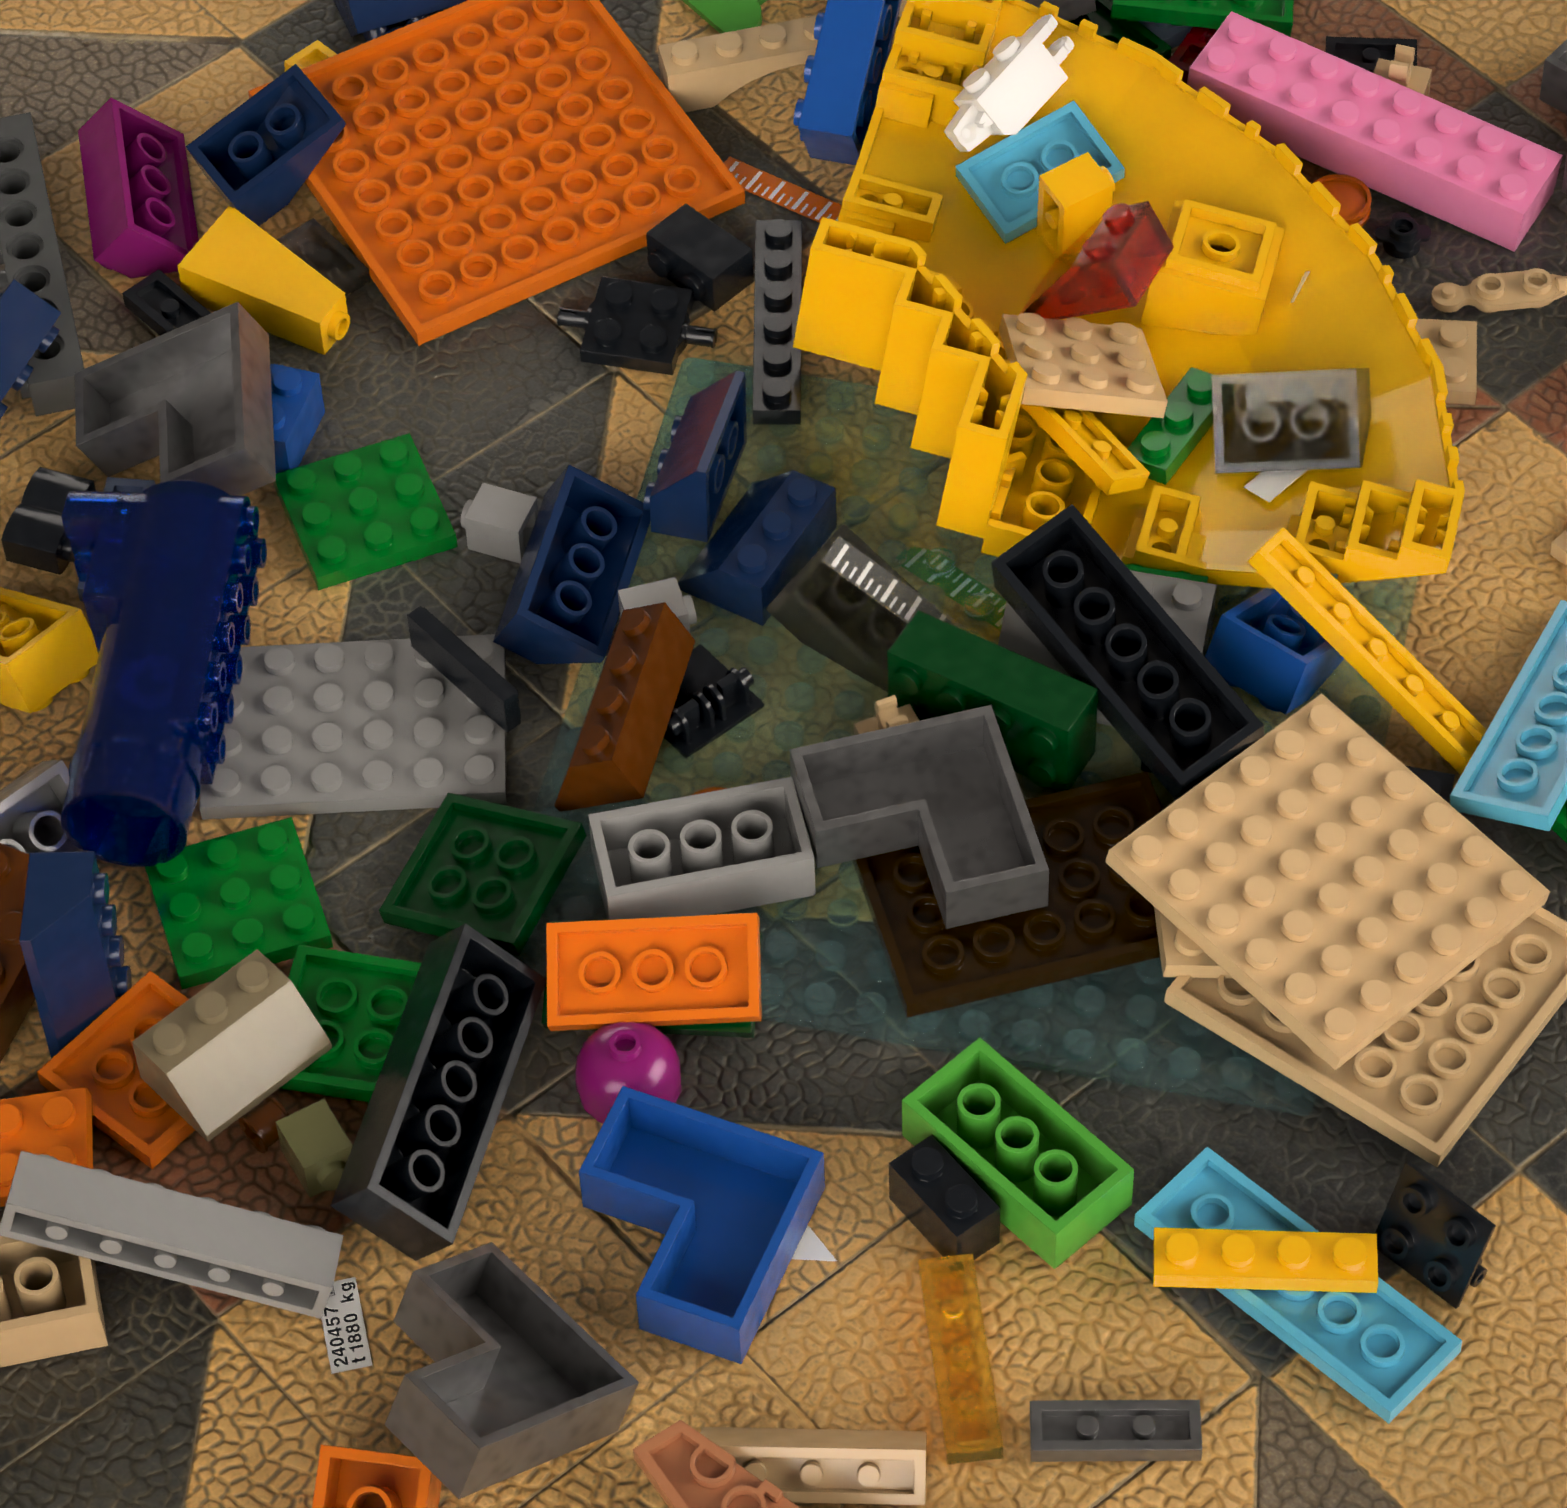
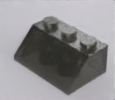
(1291, 420)

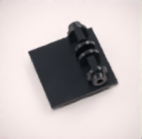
(709, 703)
(1434, 1235)

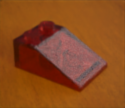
(1105, 265)

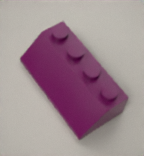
(136, 191)

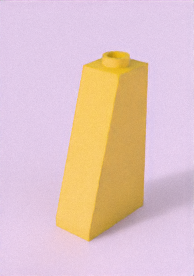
(271, 283)

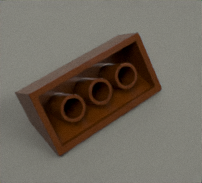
(628, 710)

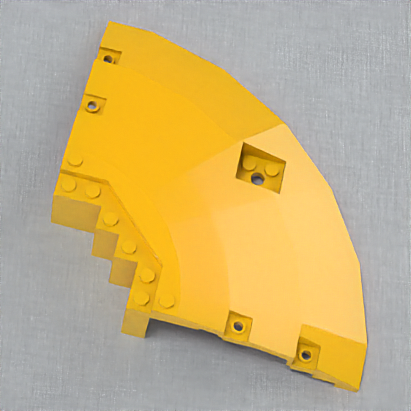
(922, 281)

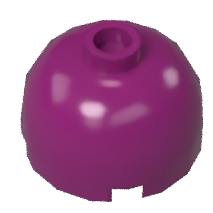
(629, 1057)

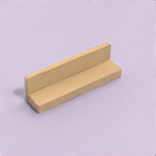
(832, 1463)

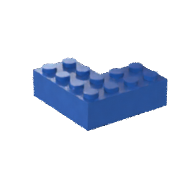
(727, 1209)

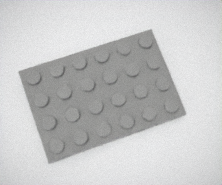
(354, 733)

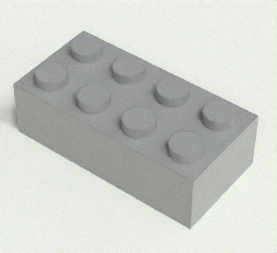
(703, 852)

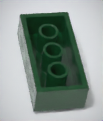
(1039, 711)

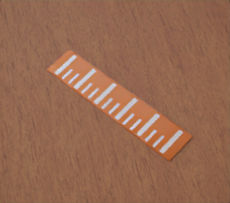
(782, 192)

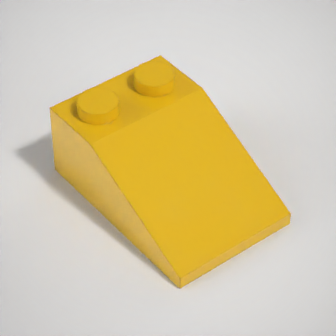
(41, 649)

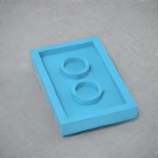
(1007, 174)

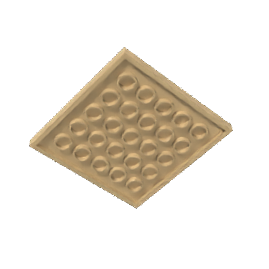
(1327, 879)
(1432, 1066)

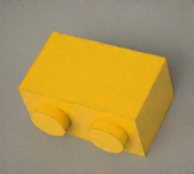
(1072, 201)

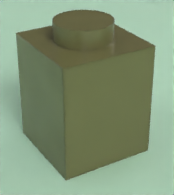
(314, 1147)

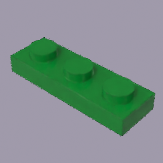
(1170, 440)

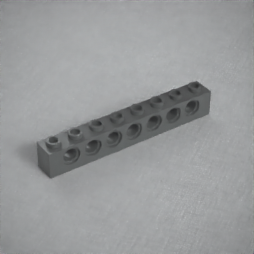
(34, 260)

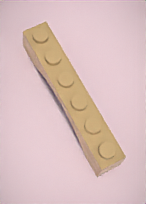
(712, 67)

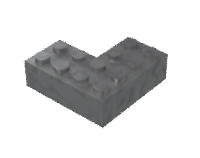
(189, 398)
(934, 788)
(507, 1377)

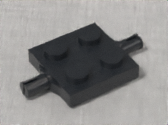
(637, 325)

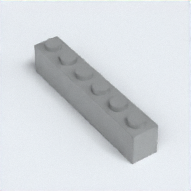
(171, 1234)

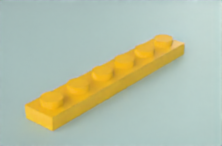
(1369, 648)

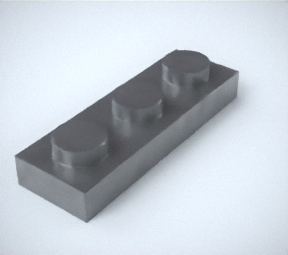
(1115, 1430)

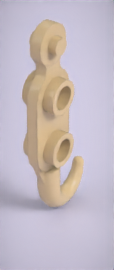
(1501, 291)

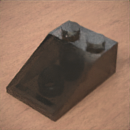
(838, 616)

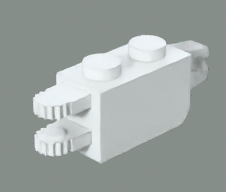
(1009, 86)

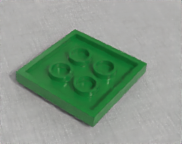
(364, 511)
(235, 898)
(359, 1009)

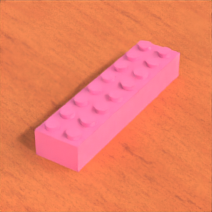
(1379, 131)

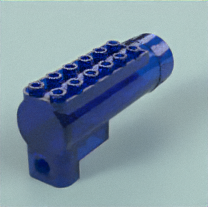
(169, 618)

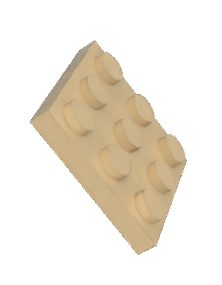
(1084, 365)

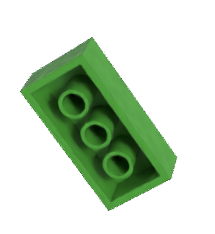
(1022, 1149)

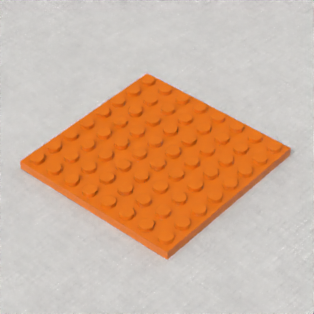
(503, 156)

